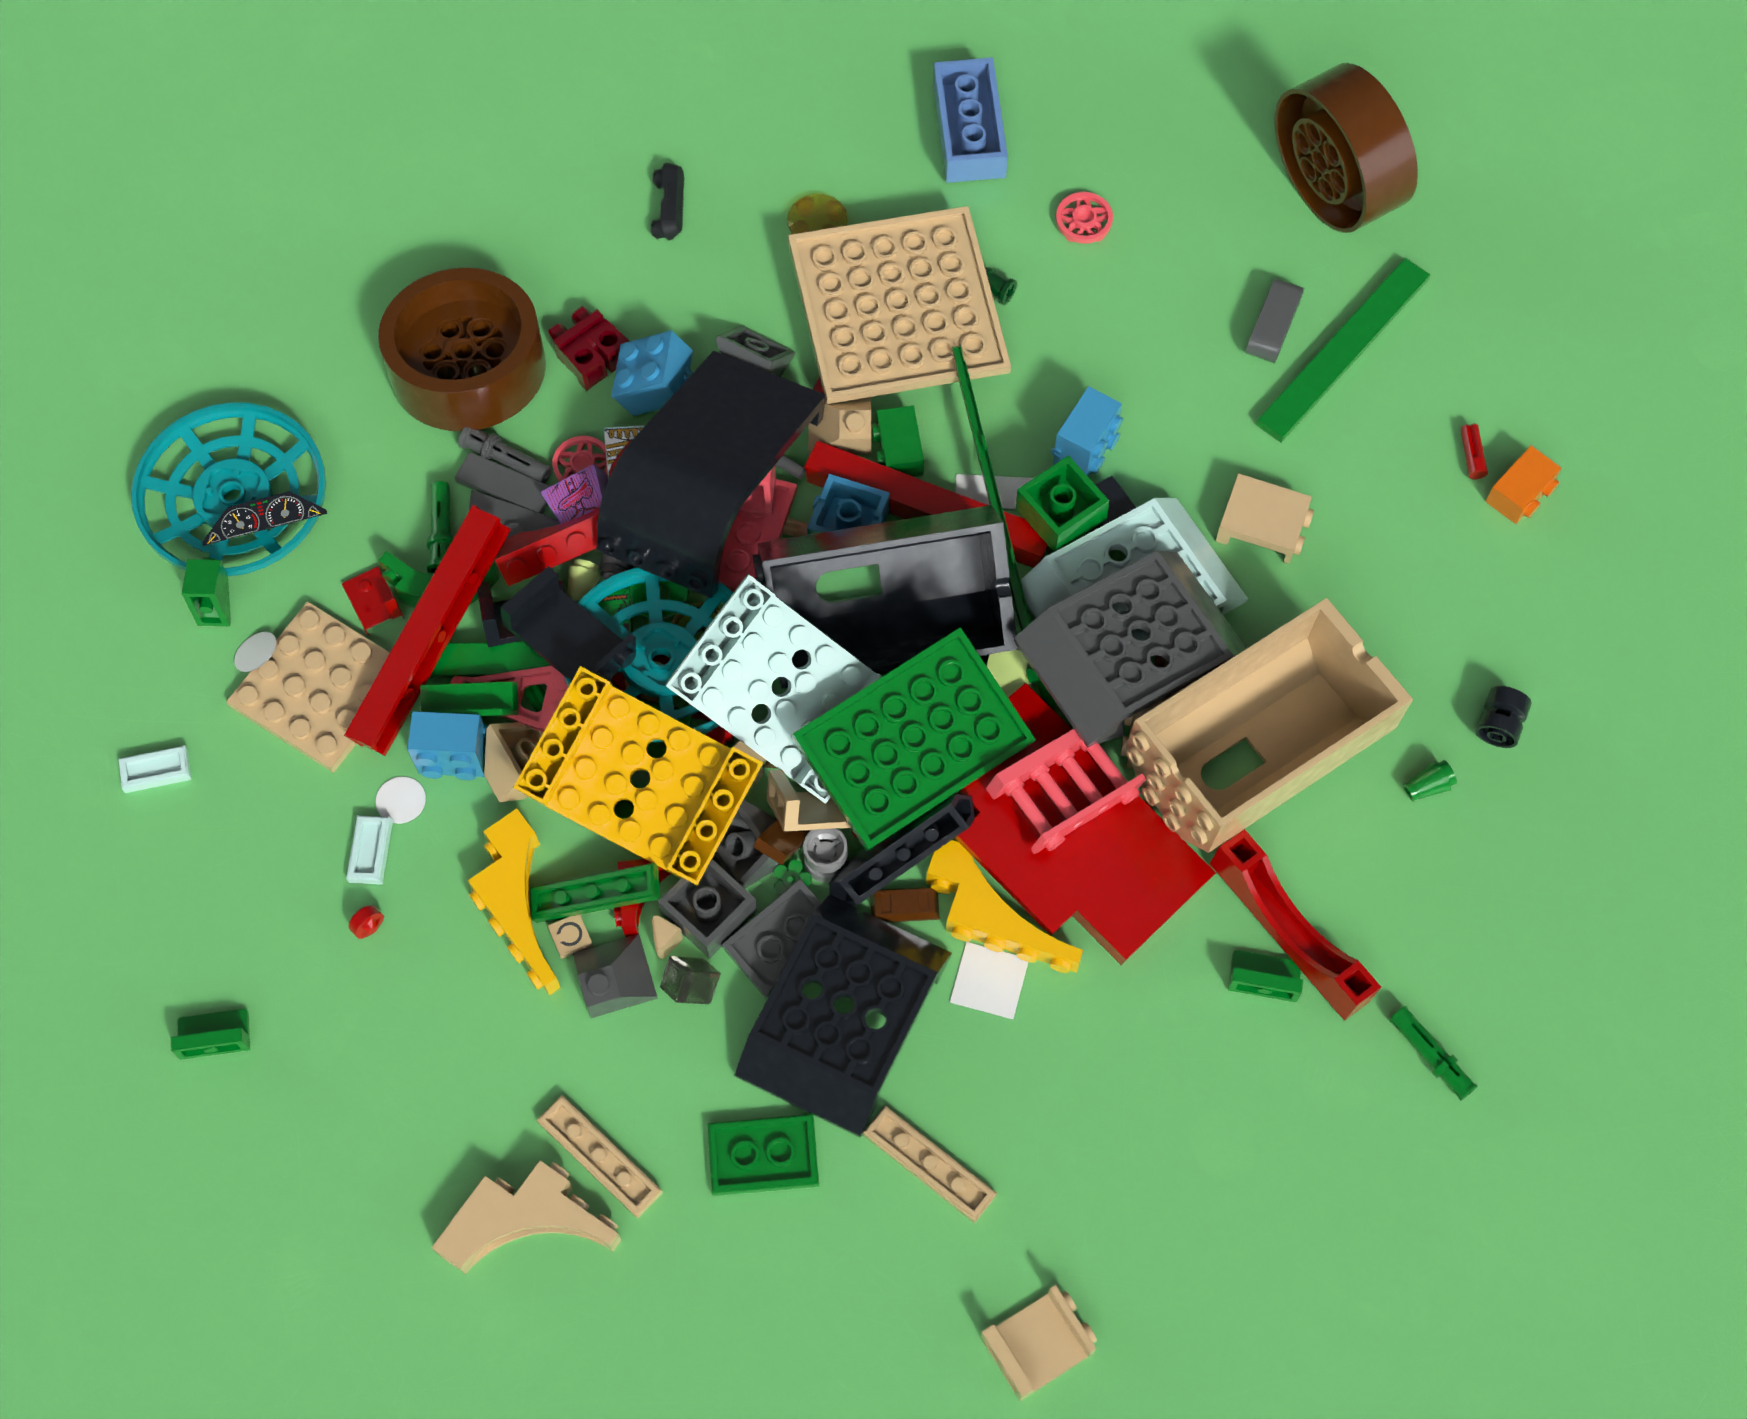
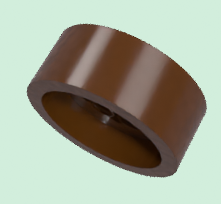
(1346, 147)
(462, 349)

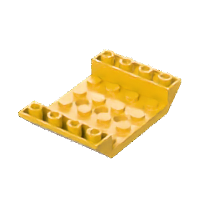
(588, 765)

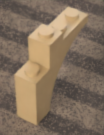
(538, 1207)

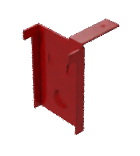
(371, 598)

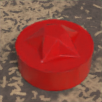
(365, 921)

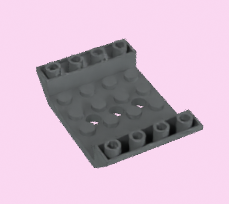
(1096, 664)

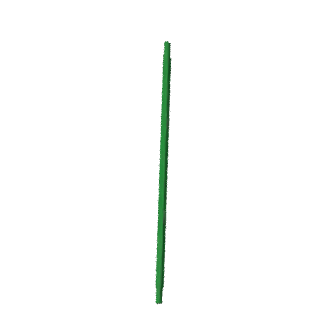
(990, 482)

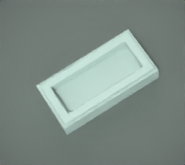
(155, 769)
(369, 850)

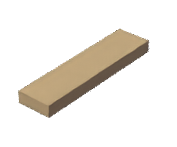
(599, 1156)
(930, 1164)

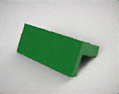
(471, 698)

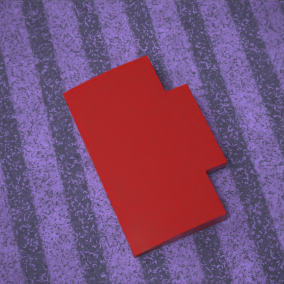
(1113, 874)

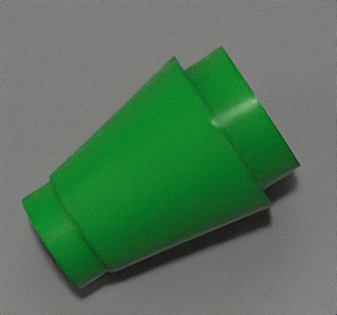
(1432, 780)

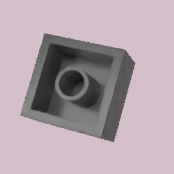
(710, 910)

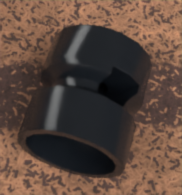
(1503, 717)

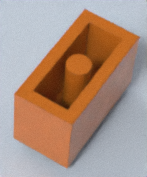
(1524, 485)

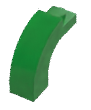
(411, 583)

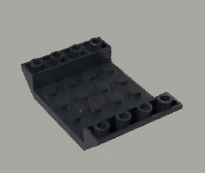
(833, 1059)

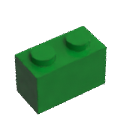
(899, 440)

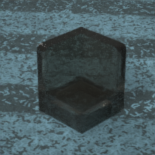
(689, 980)

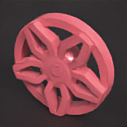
(1084, 218)
(581, 458)

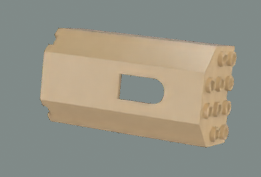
(1299, 700)

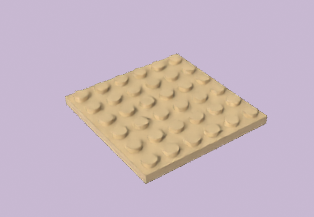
(894, 301)

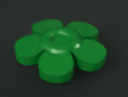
(790, 876)

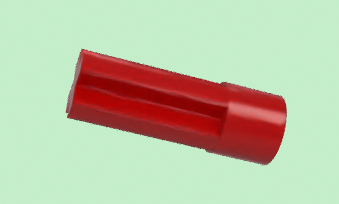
(1474, 452)

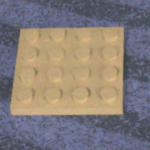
(312, 686)

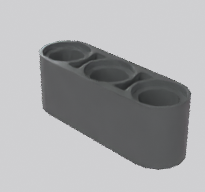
(1274, 320)

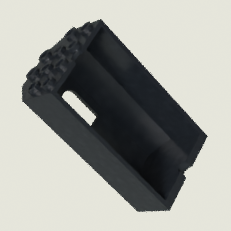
(932, 576)

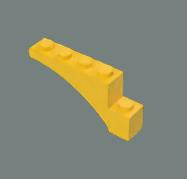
(505, 894)
(986, 918)

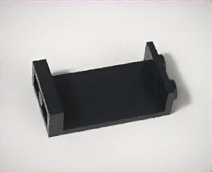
(564, 630)

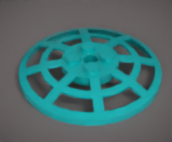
(221, 478)
(654, 638)

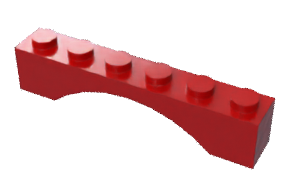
(534, 551)
(1333, 973)

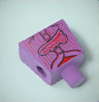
(577, 494)

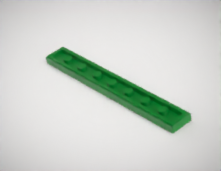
(1342, 350)

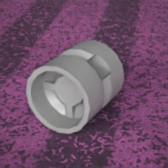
(824, 847)

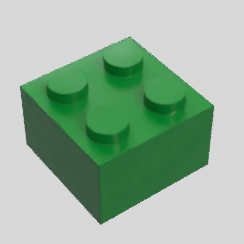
(1062, 504)

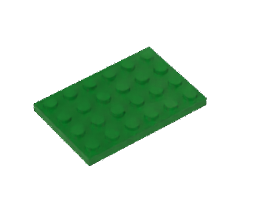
(913, 738)

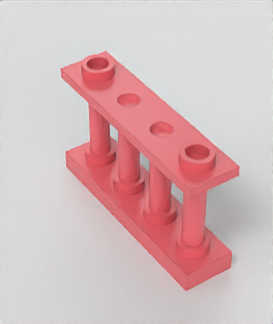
(1037, 767)

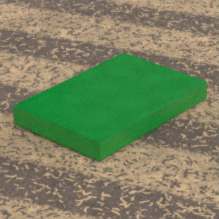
(763, 1155)

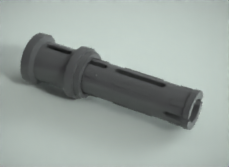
(489, 448)

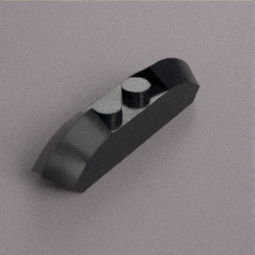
(892, 857)

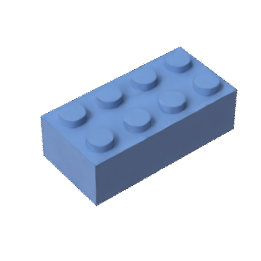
(970, 120)

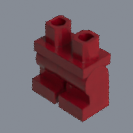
(588, 346)

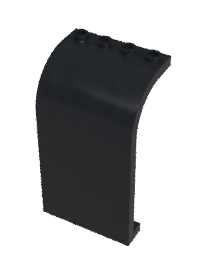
(698, 466)

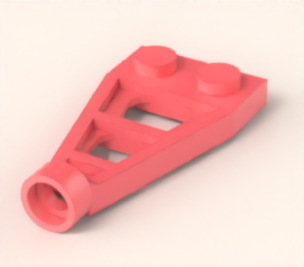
(543, 675)

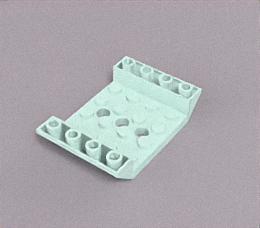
(1152, 527)
(744, 654)

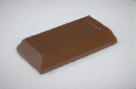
(905, 904)

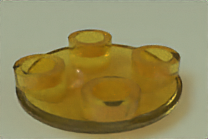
(816, 213)

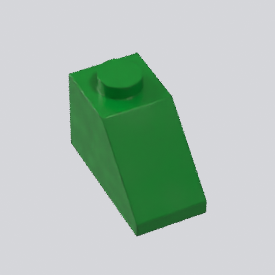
(207, 592)

